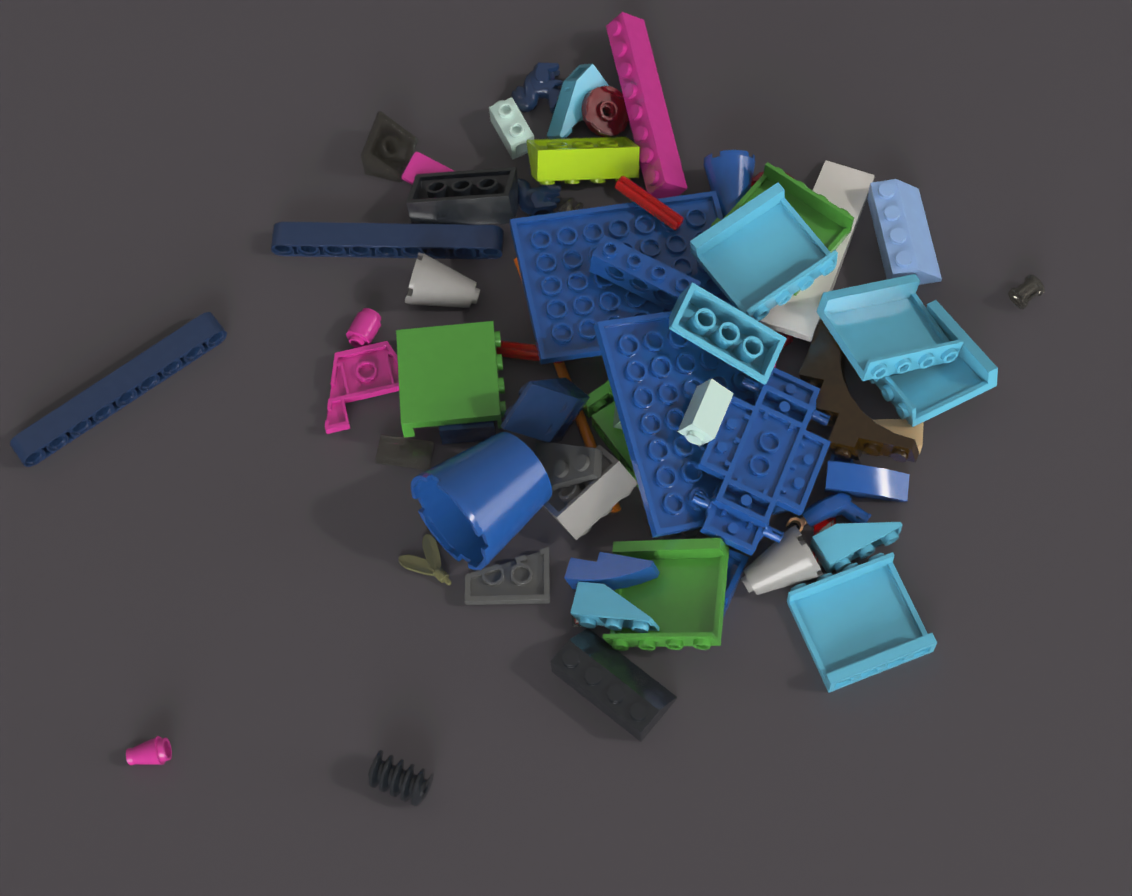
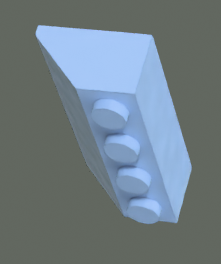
(902, 231)

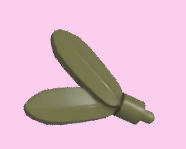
(429, 566)

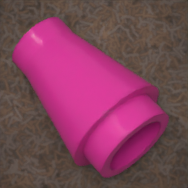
(152, 752)

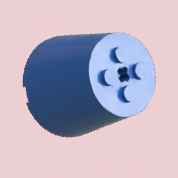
(482, 497)

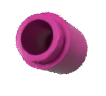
(364, 328)

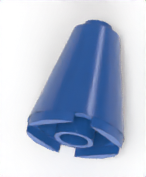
(729, 176)

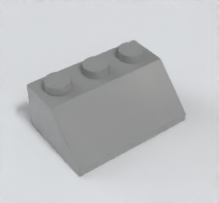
(585, 503)

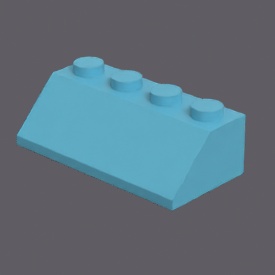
(726, 332)

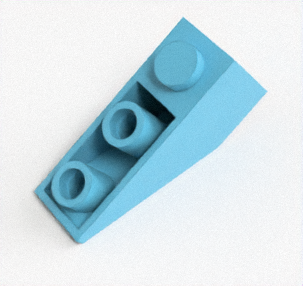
(571, 97)
(848, 541)
(602, 606)

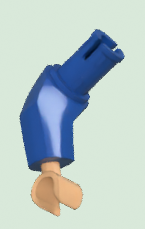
(830, 507)

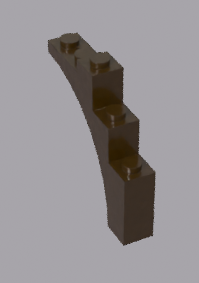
(852, 427)

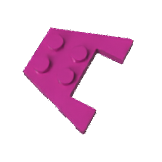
(359, 376)

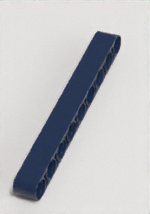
(387, 240)
(118, 389)

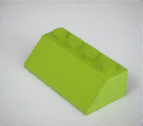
(583, 159)

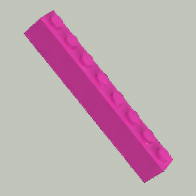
(646, 106)

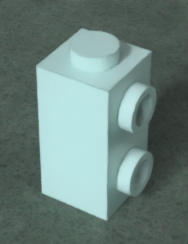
(511, 127)
(705, 412)

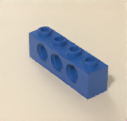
(639, 273)

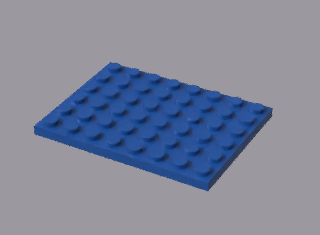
(570, 299)
(652, 386)

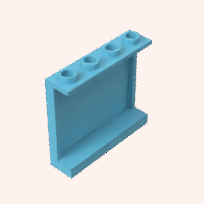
(762, 254)
(885, 328)
(933, 390)
(859, 622)

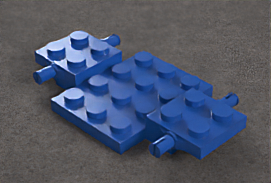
(762, 460)

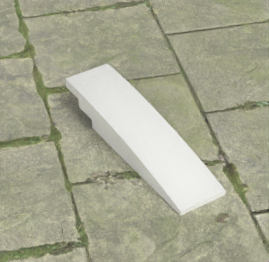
(847, 190)

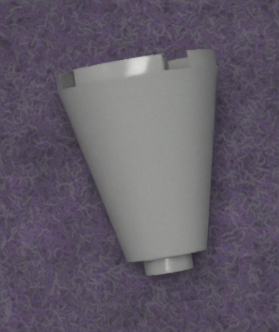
(439, 285)
(782, 565)

